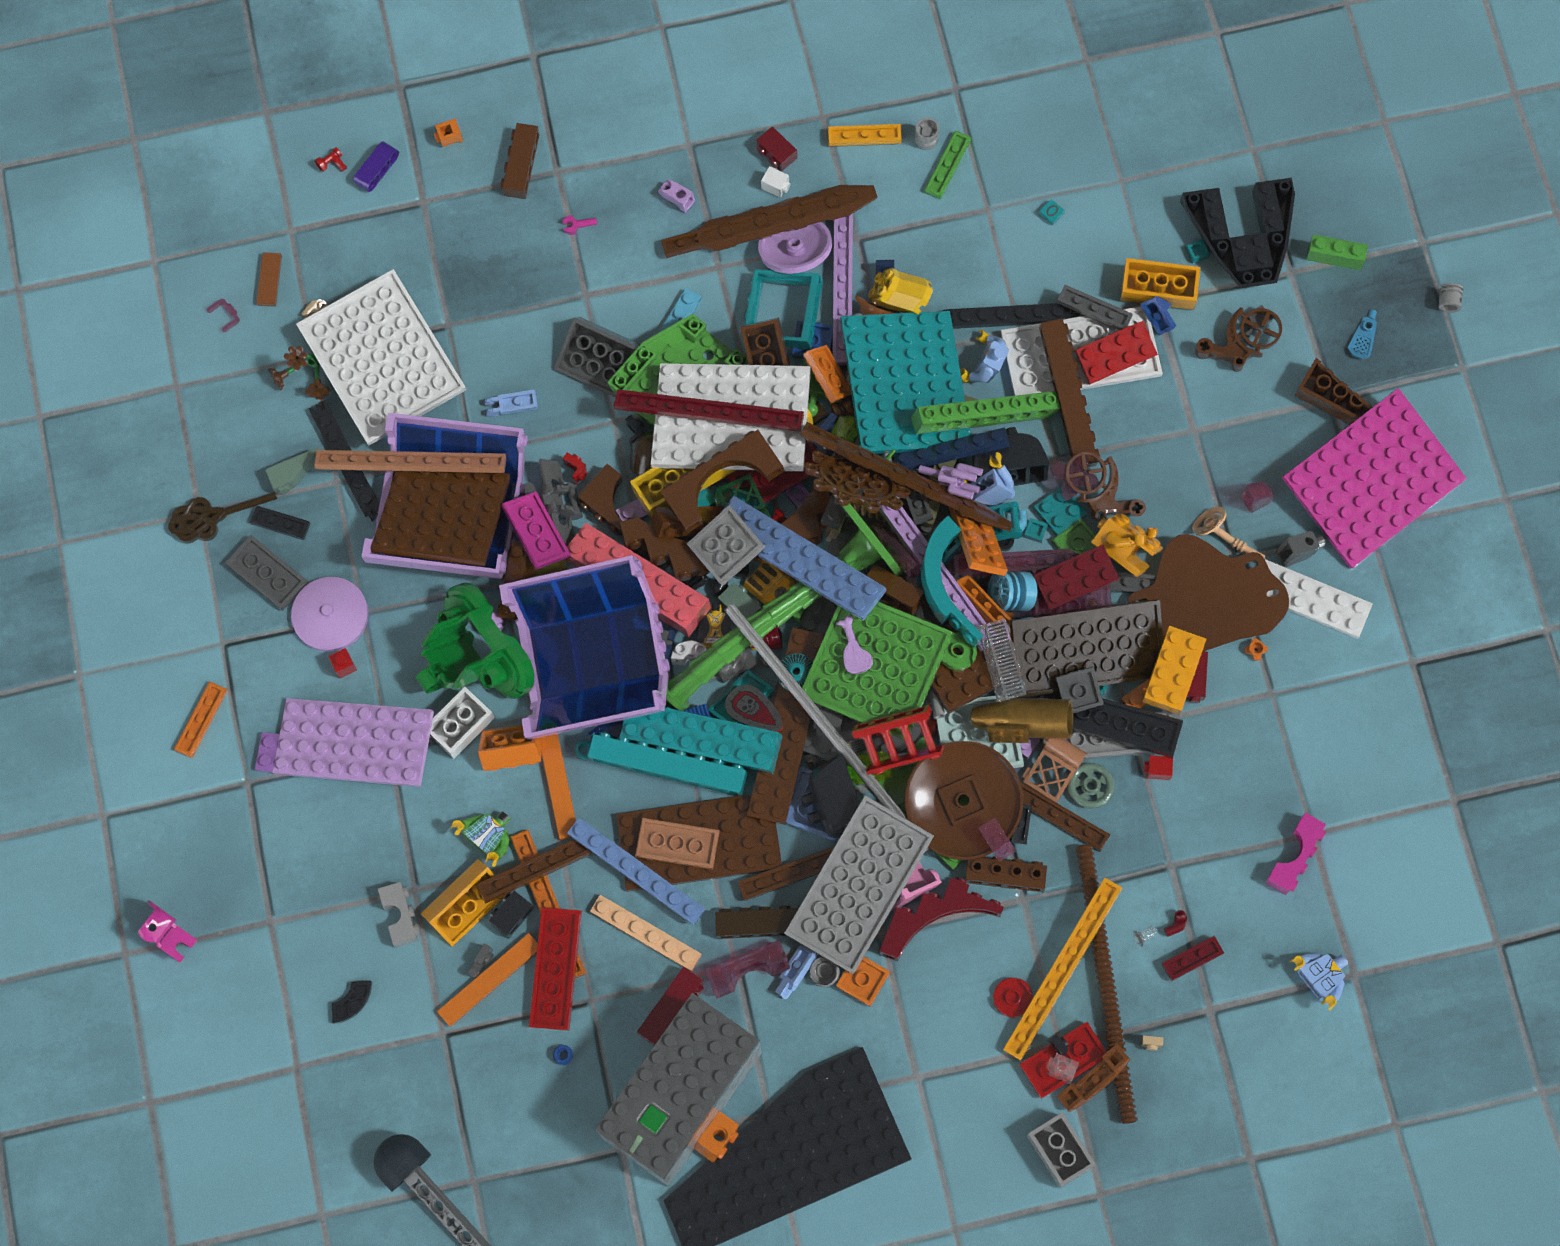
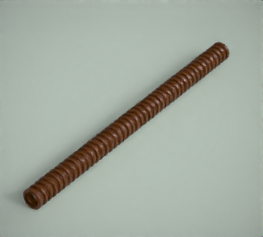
(1107, 986)

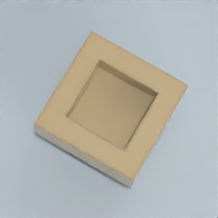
(1151, 1043)

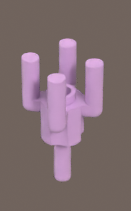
(955, 478)

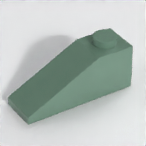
(290, 472)

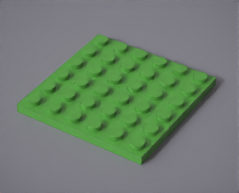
(903, 668)

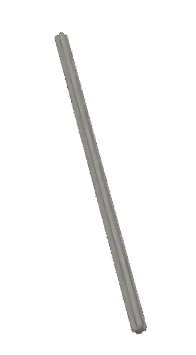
(812, 709)

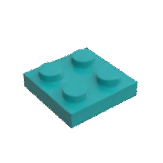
(1058, 512)

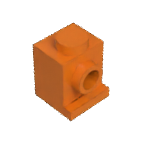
(448, 133)

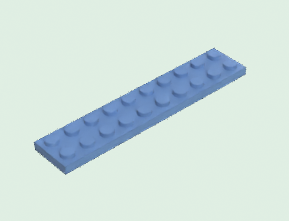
(811, 563)

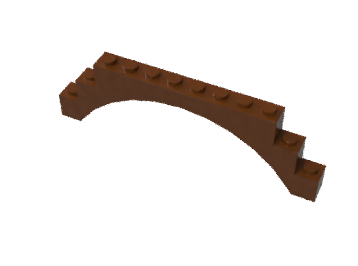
(686, 563)

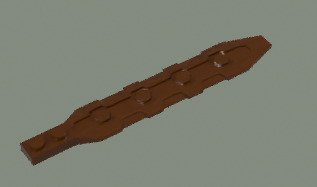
(773, 219)
(904, 476)

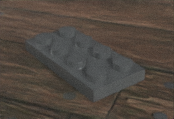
(266, 572)

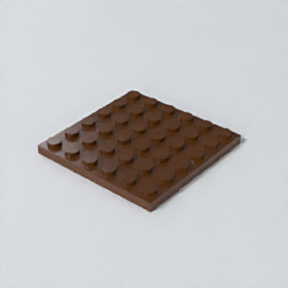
(441, 515)

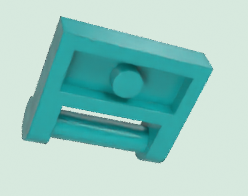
(1016, 531)

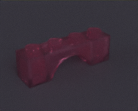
(767, 958)

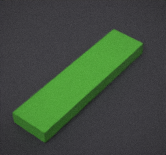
(947, 165)

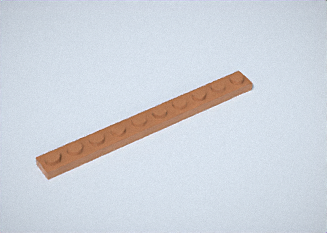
(410, 461)

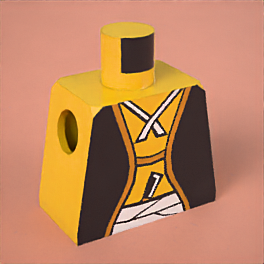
(713, 626)

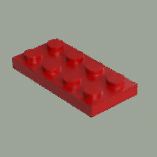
(1116, 352)
(1083, 1048)

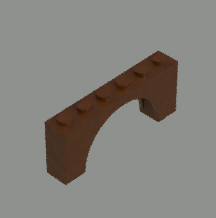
(749, 452)
(599, 499)

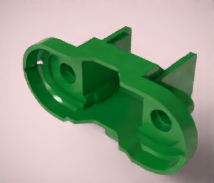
(452, 654)

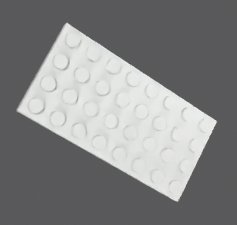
(1029, 364)

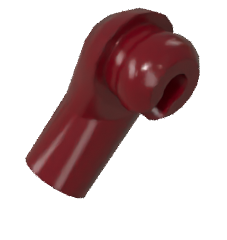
(1178, 924)

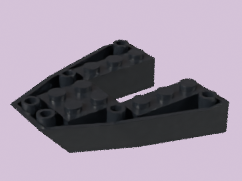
(1247, 258)

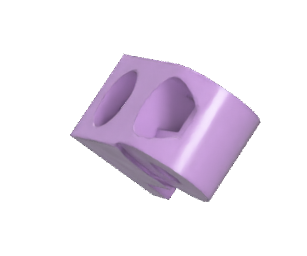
(677, 195)

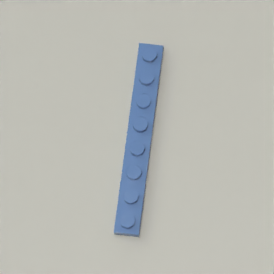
(636, 871)

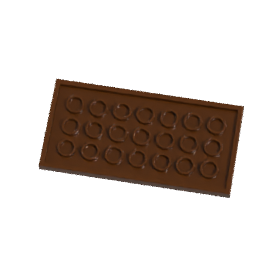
(743, 845)

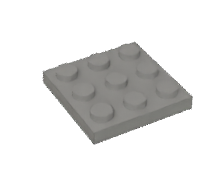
(726, 545)

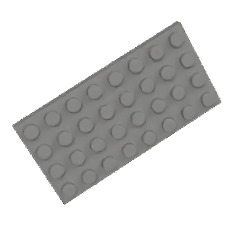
(859, 884)

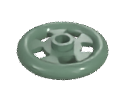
(1102, 797)

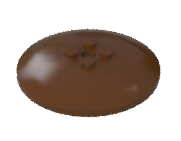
(981, 776)

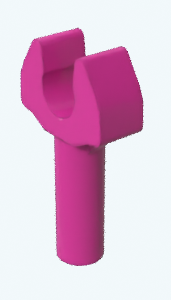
(577, 224)

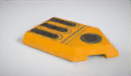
(768, 583)

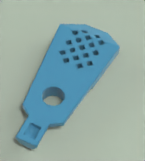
(1365, 334)

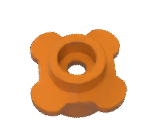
(1255, 643)

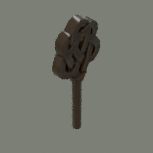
(203, 523)

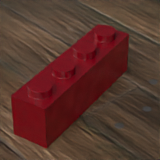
(670, 1005)

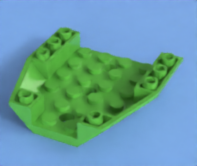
(677, 344)

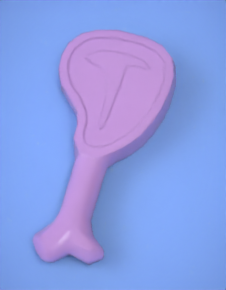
(855, 659)

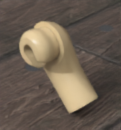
(313, 307)

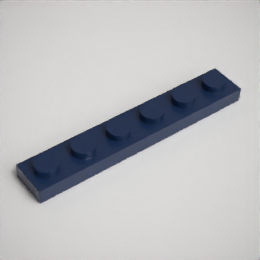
(954, 449)

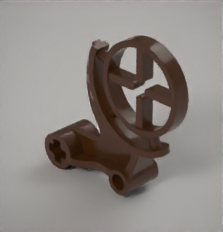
(1235, 350)
(1105, 501)

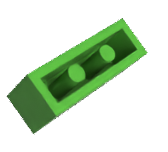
(1337, 252)

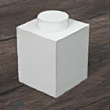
(775, 182)

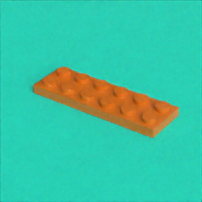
(979, 545)

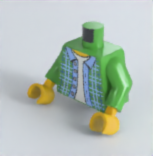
(486, 834)

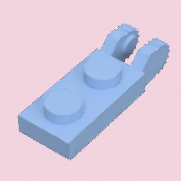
(512, 403)

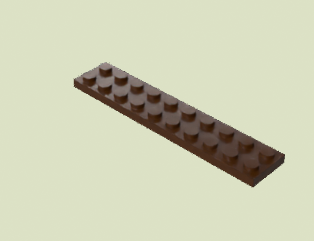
(774, 791)

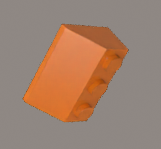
(508, 748)

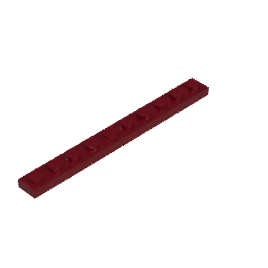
(709, 410)

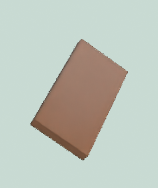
(677, 843)

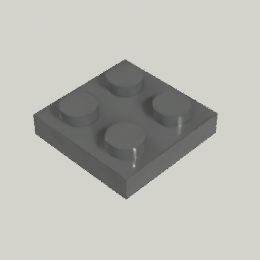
(1081, 688)

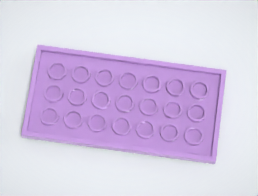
(353, 742)

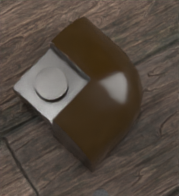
(641, 453)

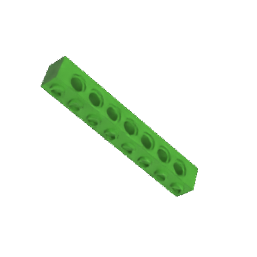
(985, 412)

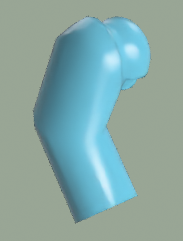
(1022, 519)

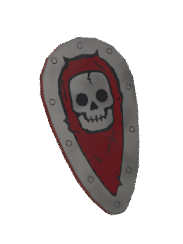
(753, 708)

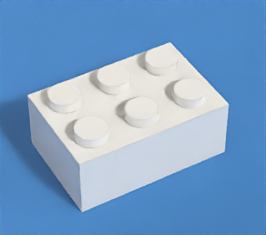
(460, 722)

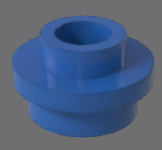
(556, 1055)

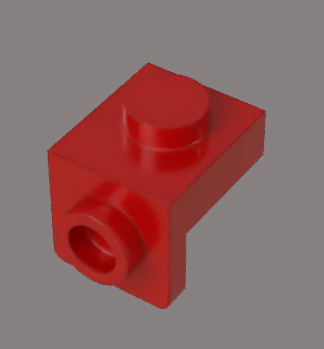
(576, 464)

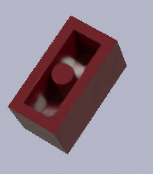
(776, 149)

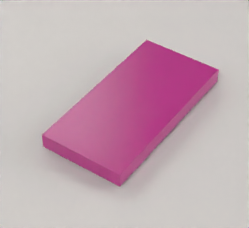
(535, 530)

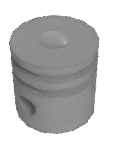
(1450, 297)

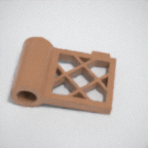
(1064, 754)

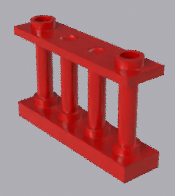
(900, 721)

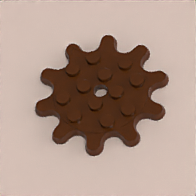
(839, 477)

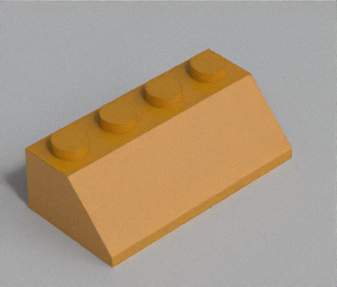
(460, 904)

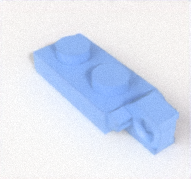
(799, 966)

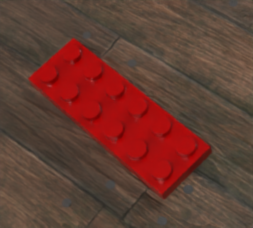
(555, 969)

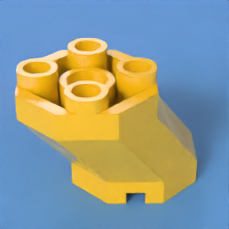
(900, 291)

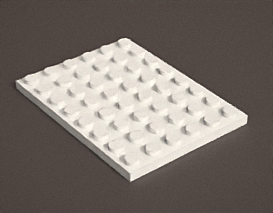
(380, 355)
(689, 441)

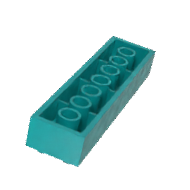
(706, 737)
(668, 765)

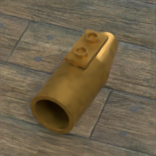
(1024, 718)

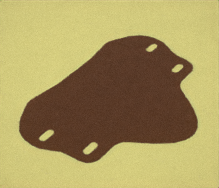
(1215, 593)

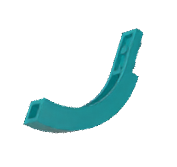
(933, 586)

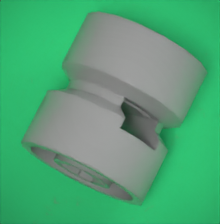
(926, 133)

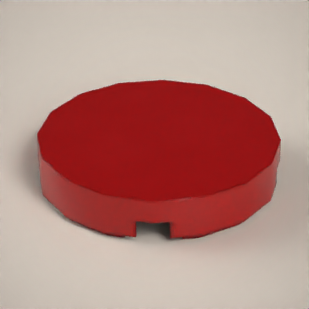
(1012, 997)

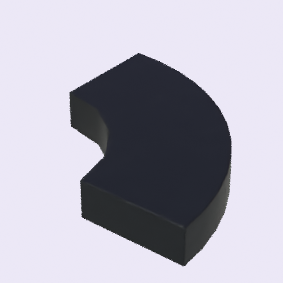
(352, 1003)

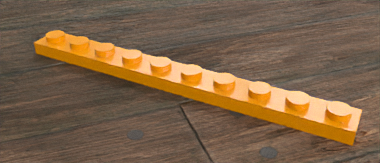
(1062, 969)

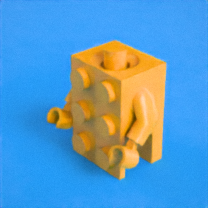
(1124, 540)

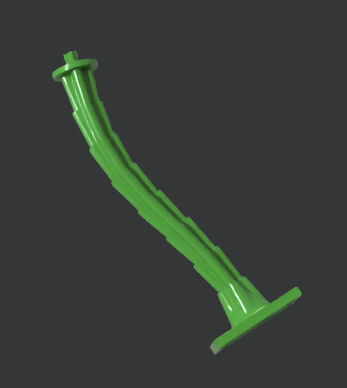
(858, 553)

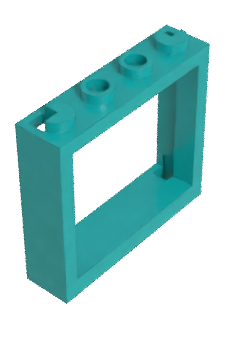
(808, 279)

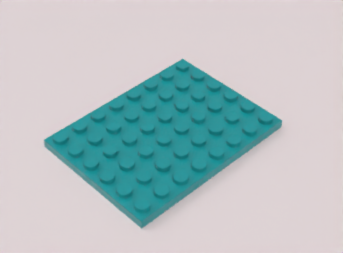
(896, 368)

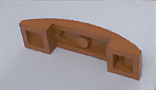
(1095, 1080)

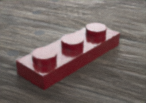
(1192, 958)

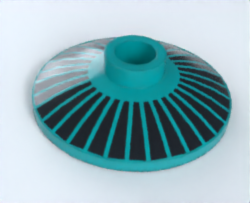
(798, 661)

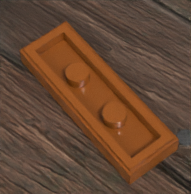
(269, 279)

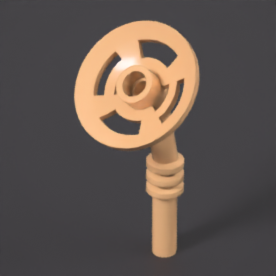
(1213, 525)

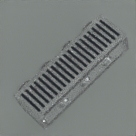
(1001, 660)

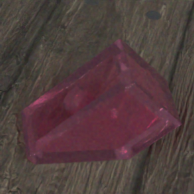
(1257, 495)

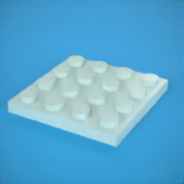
(958, 727)

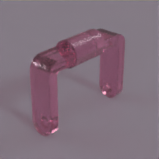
(231, 310)

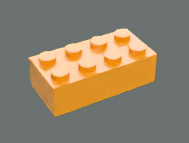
(1169, 281)
(1174, 670)

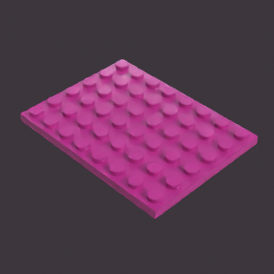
(1374, 478)

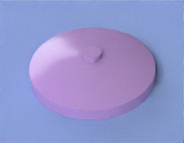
(796, 249)
(329, 614)

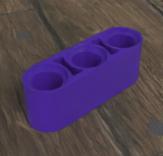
(376, 166)

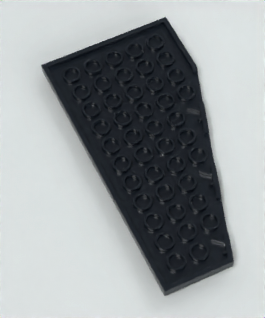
(800, 1149)

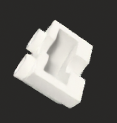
(686, 651)

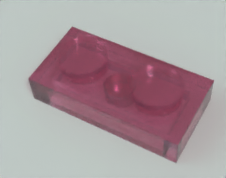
(996, 839)

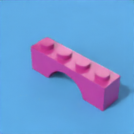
(1307, 833)

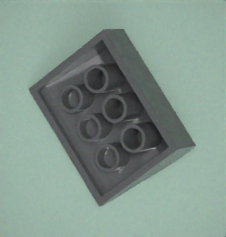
(593, 354)

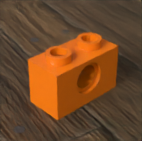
(720, 1126)

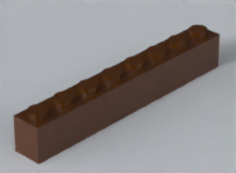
(1067, 387)

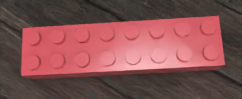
(677, 602)

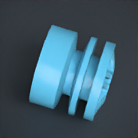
(1013, 591)

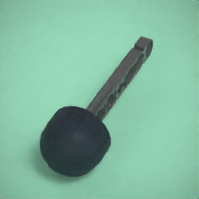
(399, 1161)

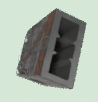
(1299, 548)

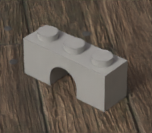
(404, 931)

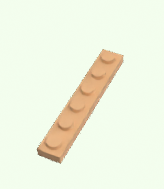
(645, 933)

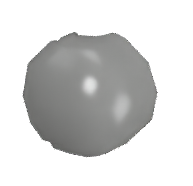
(824, 972)

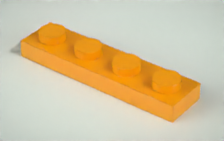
(864, 135)

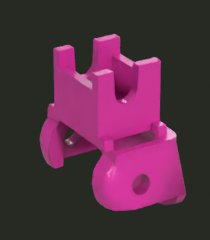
(163, 923)

